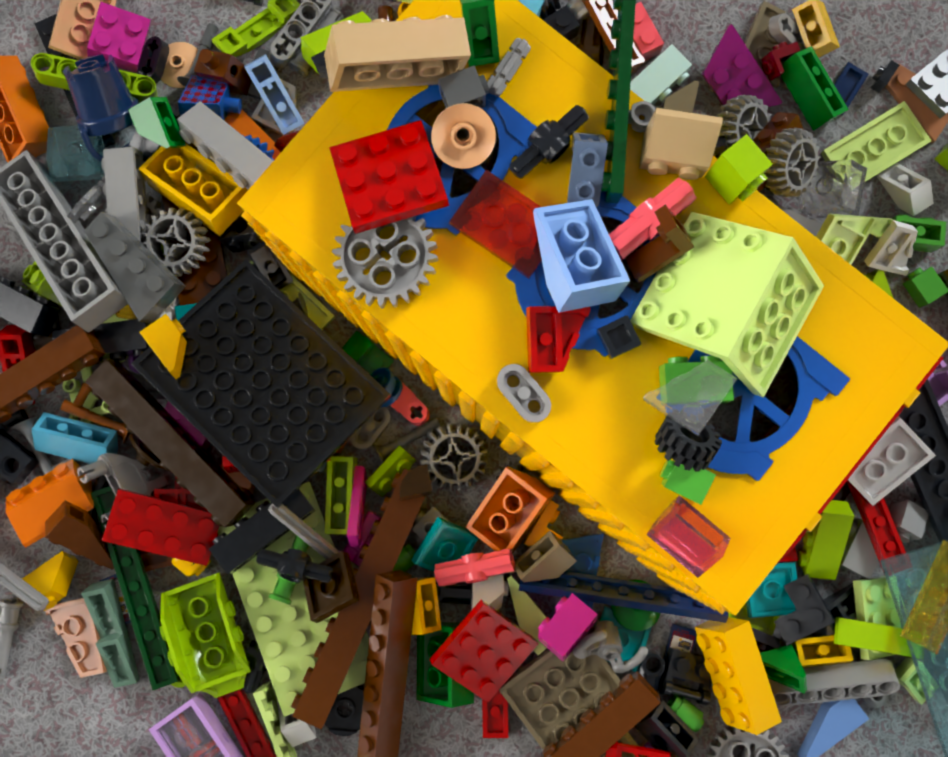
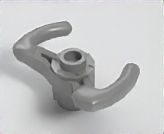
(607, 645)

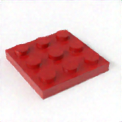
(388, 176)
(484, 651)

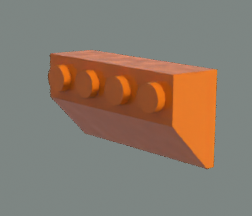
(21, 117)

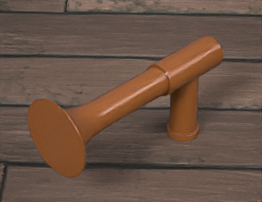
(76, 408)

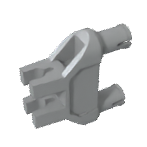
(120, 473)

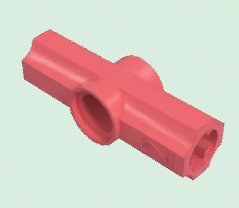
(643, 220)
(474, 567)

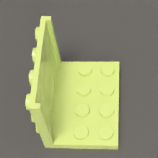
(733, 297)

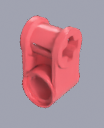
(407, 403)

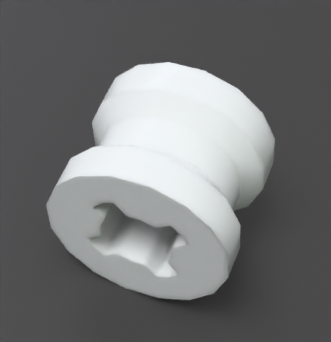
(578, 10)

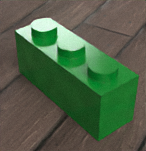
(812, 88)

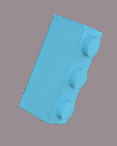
(73, 438)

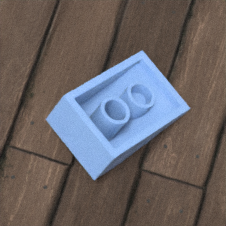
(578, 256)

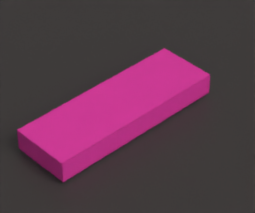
(357, 507)

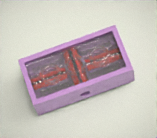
(194, 732)

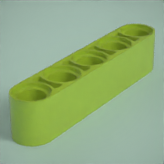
(55, 77)

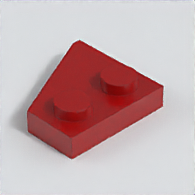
(552, 337)

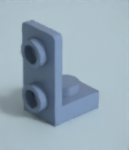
(587, 167)

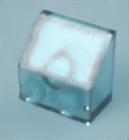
(69, 157)

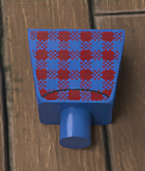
(212, 94)

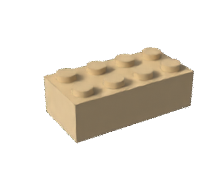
(395, 52)

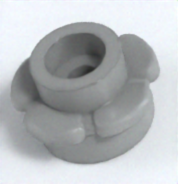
(640, 108)

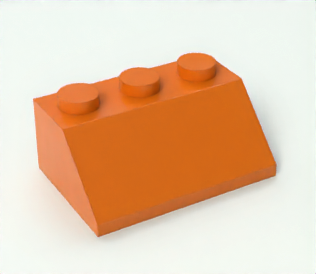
(38, 500)
(510, 510)

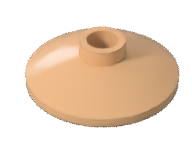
(182, 51)
(468, 151)

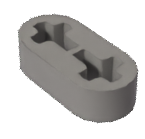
(785, 29)

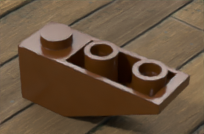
(78, 532)

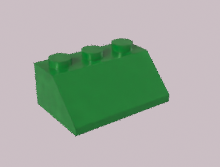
(433, 684)

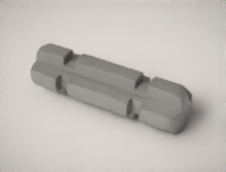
(508, 66)

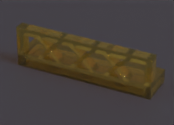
(929, 616)

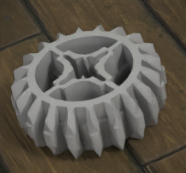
(741, 117)
(793, 160)
(177, 222)
(466, 455)

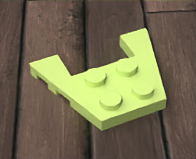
(848, 233)

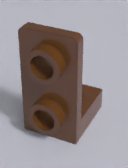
(662, 250)

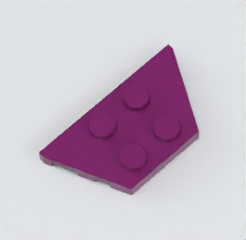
(735, 72)

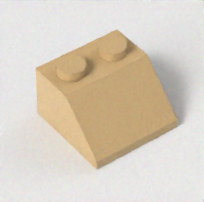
(679, 143)

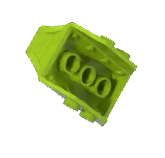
(204, 637)

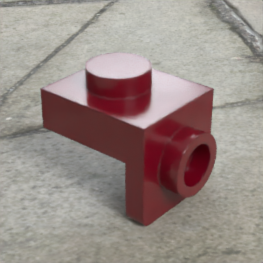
(772, 61)

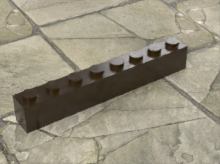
(170, 443)

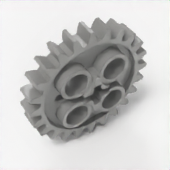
(404, 275)
(762, 742)

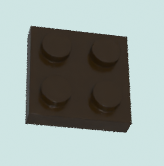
(331, 597)

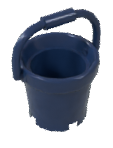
(99, 98)

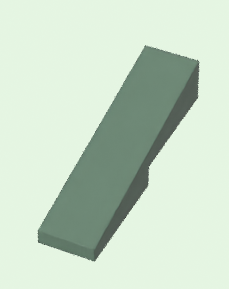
(114, 641)

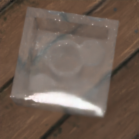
(834, 189)

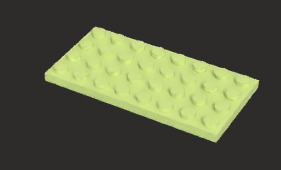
(284, 630)

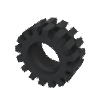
(687, 447)

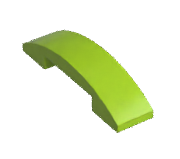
(257, 29)
(870, 636)

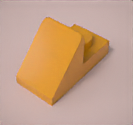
(540, 528)

